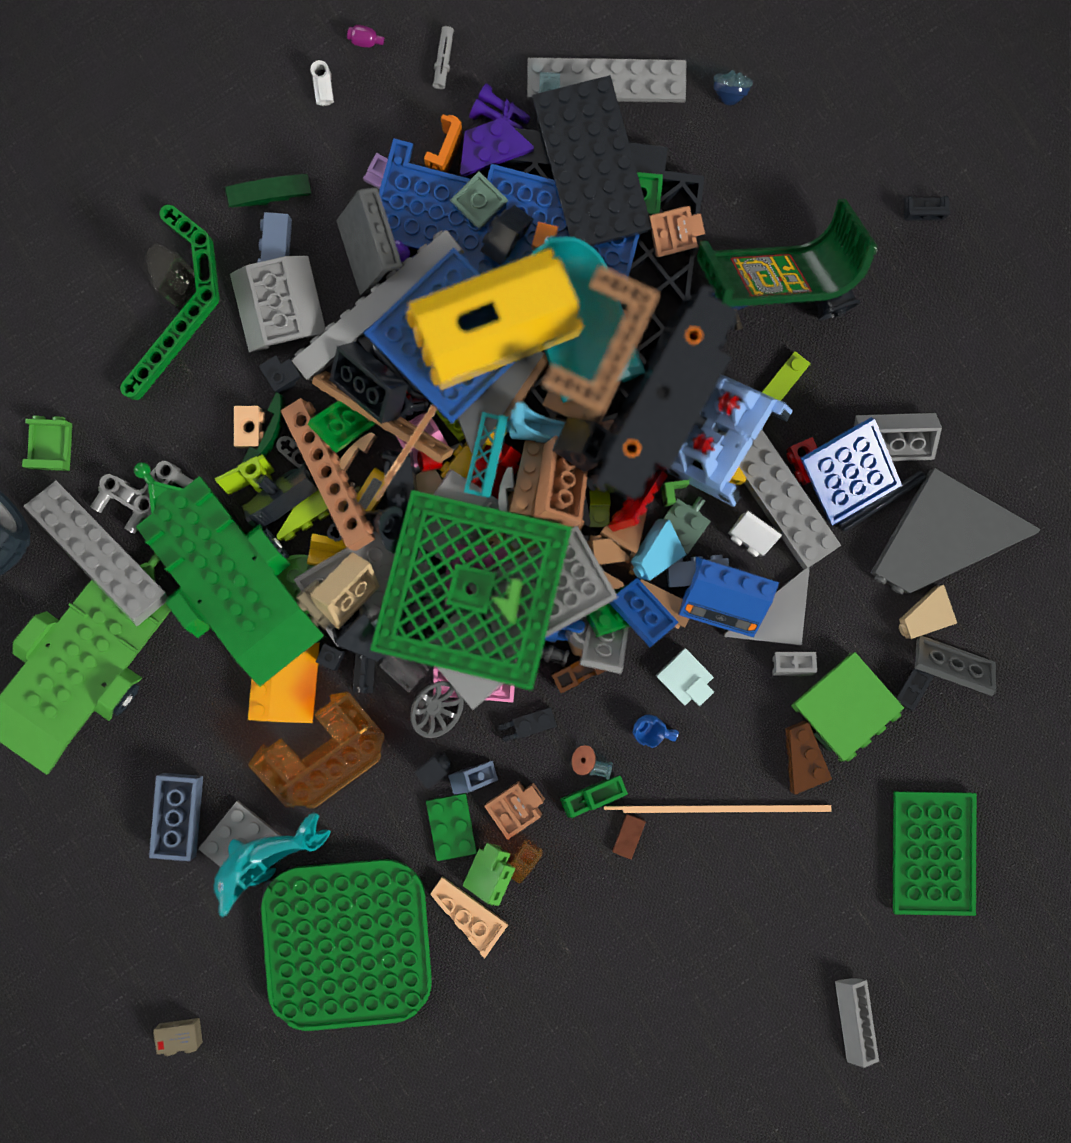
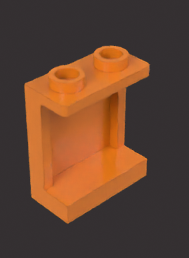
(443, 161)

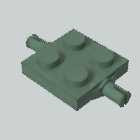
(687, 522)

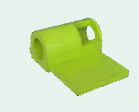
(245, 475)

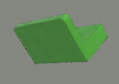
(668, 491)

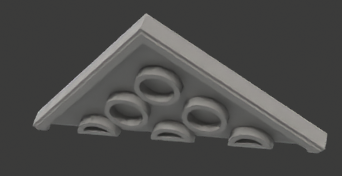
(786, 614)

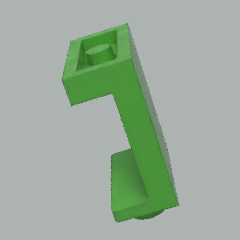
(48, 444)

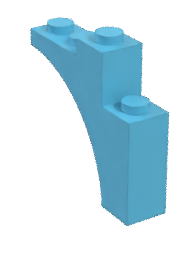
(532, 426)

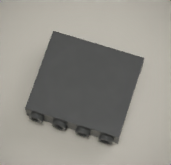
(368, 239)

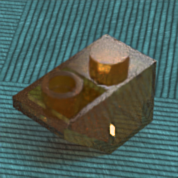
(525, 860)

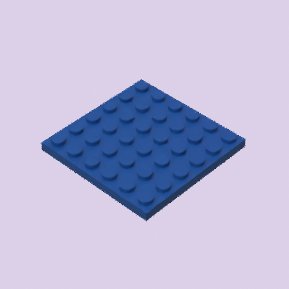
(397, 340)

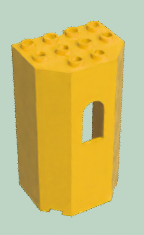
(534, 312)

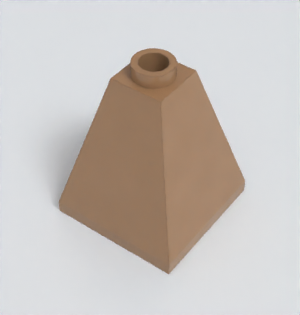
(628, 538)

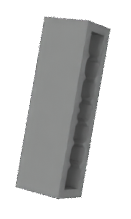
(857, 1022)

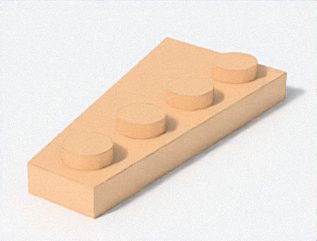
(469, 915)

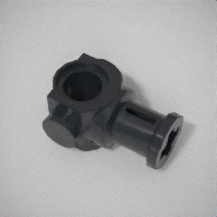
(413, 405)

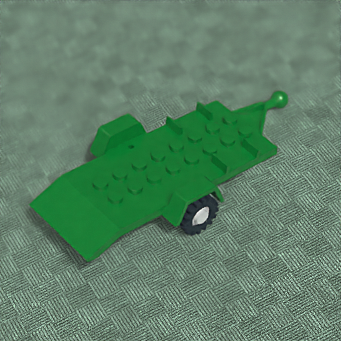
(221, 580)

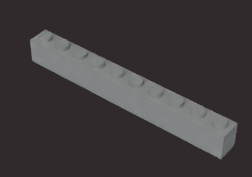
(369, 309)

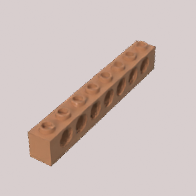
(363, 533)

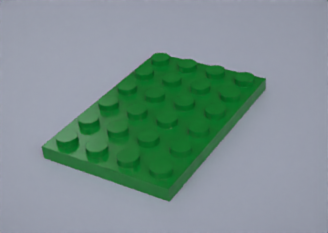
(934, 853)

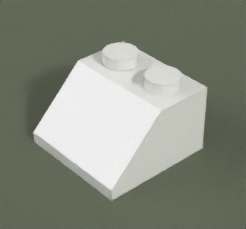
(753, 534)

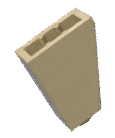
(928, 614)

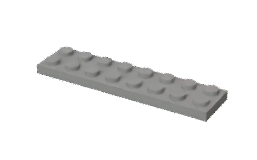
(632, 78)

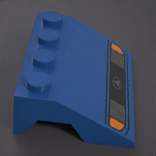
(728, 597)

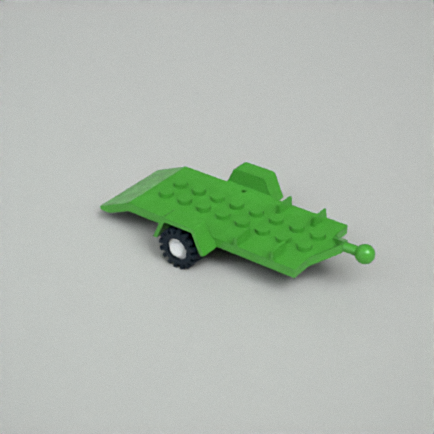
(72, 671)

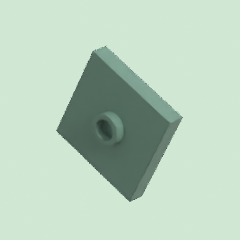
(479, 200)

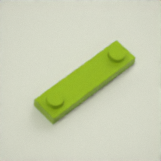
(786, 376)

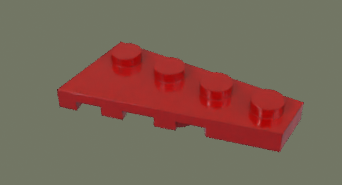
(633, 508)

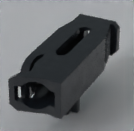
(403, 481)
(279, 496)

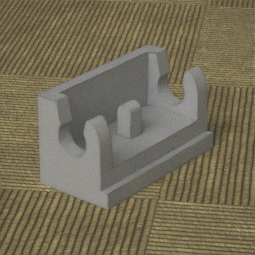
(794, 664)

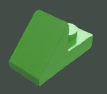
(510, 606)

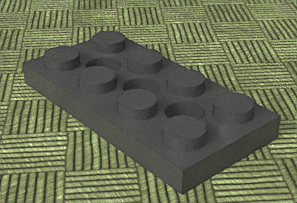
(985, 670)

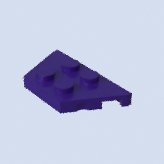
(490, 145)

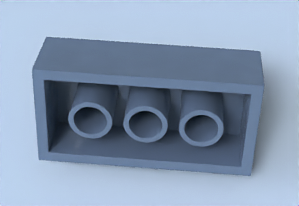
(176, 816)

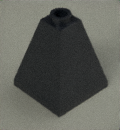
(358, 635)

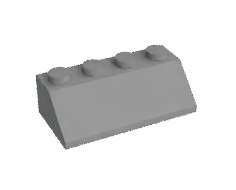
(908, 434)

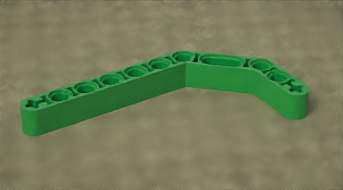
(185, 315)

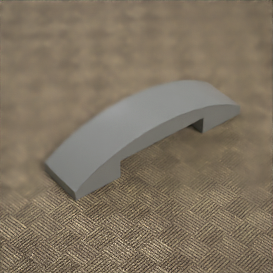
(506, 486)

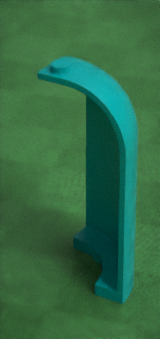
(598, 312)

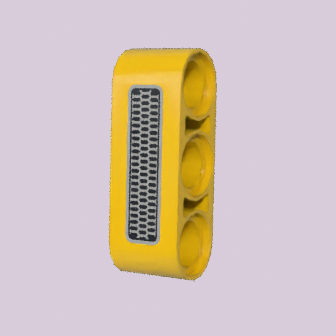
(370, 490)

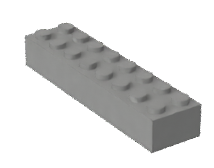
(786, 503)
(96, 553)

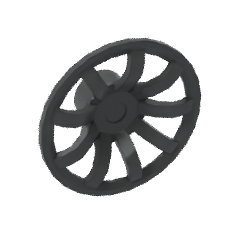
(432, 706)

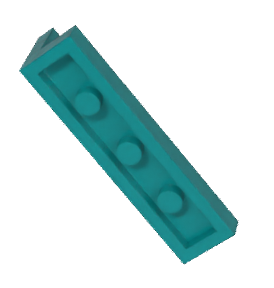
(492, 461)

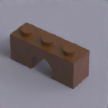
(573, 675)

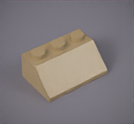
(345, 589)

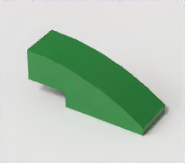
(593, 796)

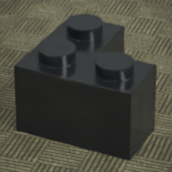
(505, 233)

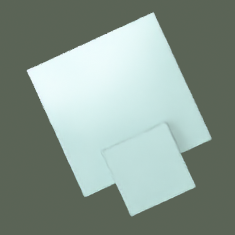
(686, 678)

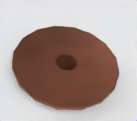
(583, 760)

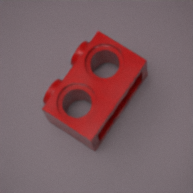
(793, 457)

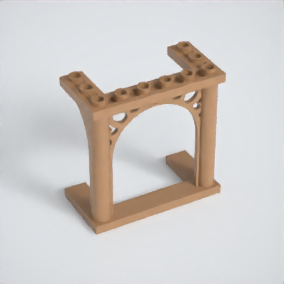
(590, 399)

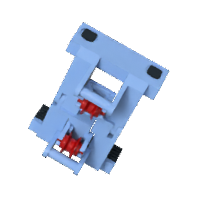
(742, 425)

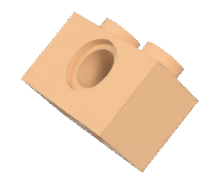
(242, 417)

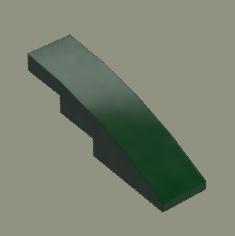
(267, 190)

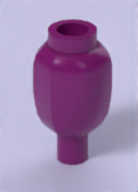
(364, 36)

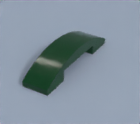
(273, 430)

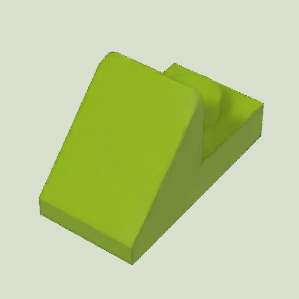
(599, 508)

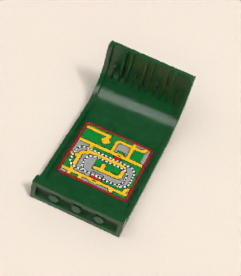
(793, 273)

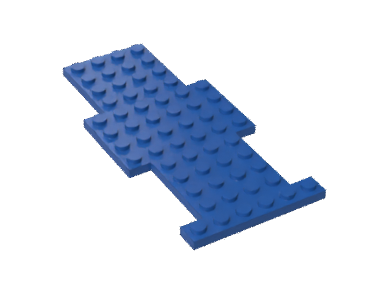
(420, 207)

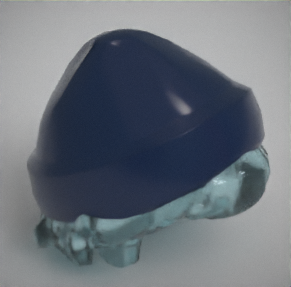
(732, 87)

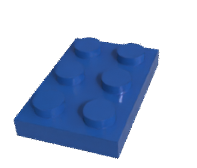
(643, 612)

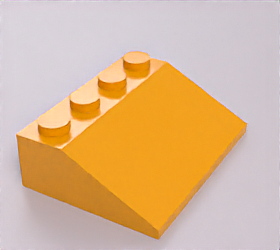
(289, 693)

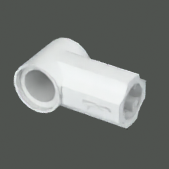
(322, 83)

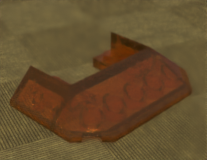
(331, 766)

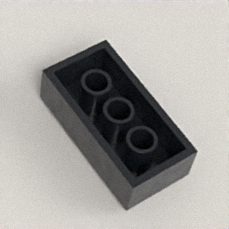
(368, 382)

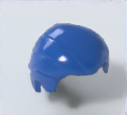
(651, 731)

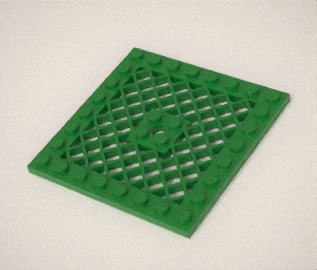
(394, 602)

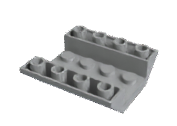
(277, 301)

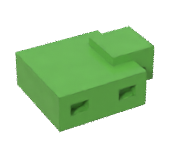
(489, 874)

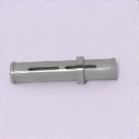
(446, 36)

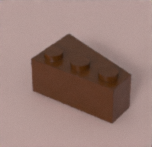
(805, 759)

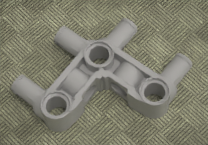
(134, 498)

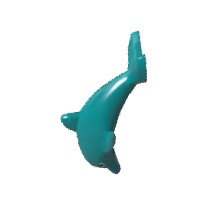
(250, 862)

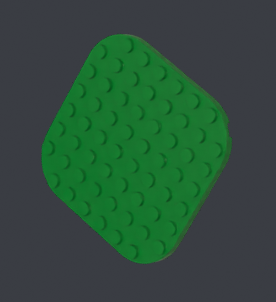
(346, 944)

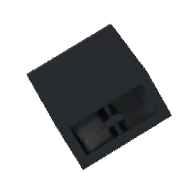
(581, 442)

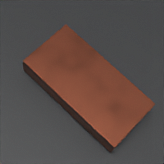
(629, 836)

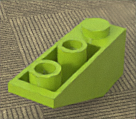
(303, 516)

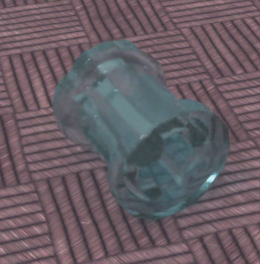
(602, 769)

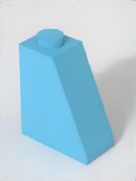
(657, 551)

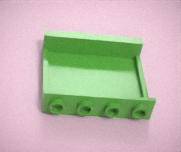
(848, 707)

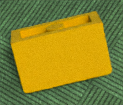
(322, 548)

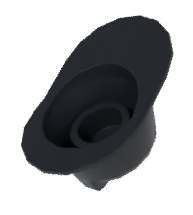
(388, 526)

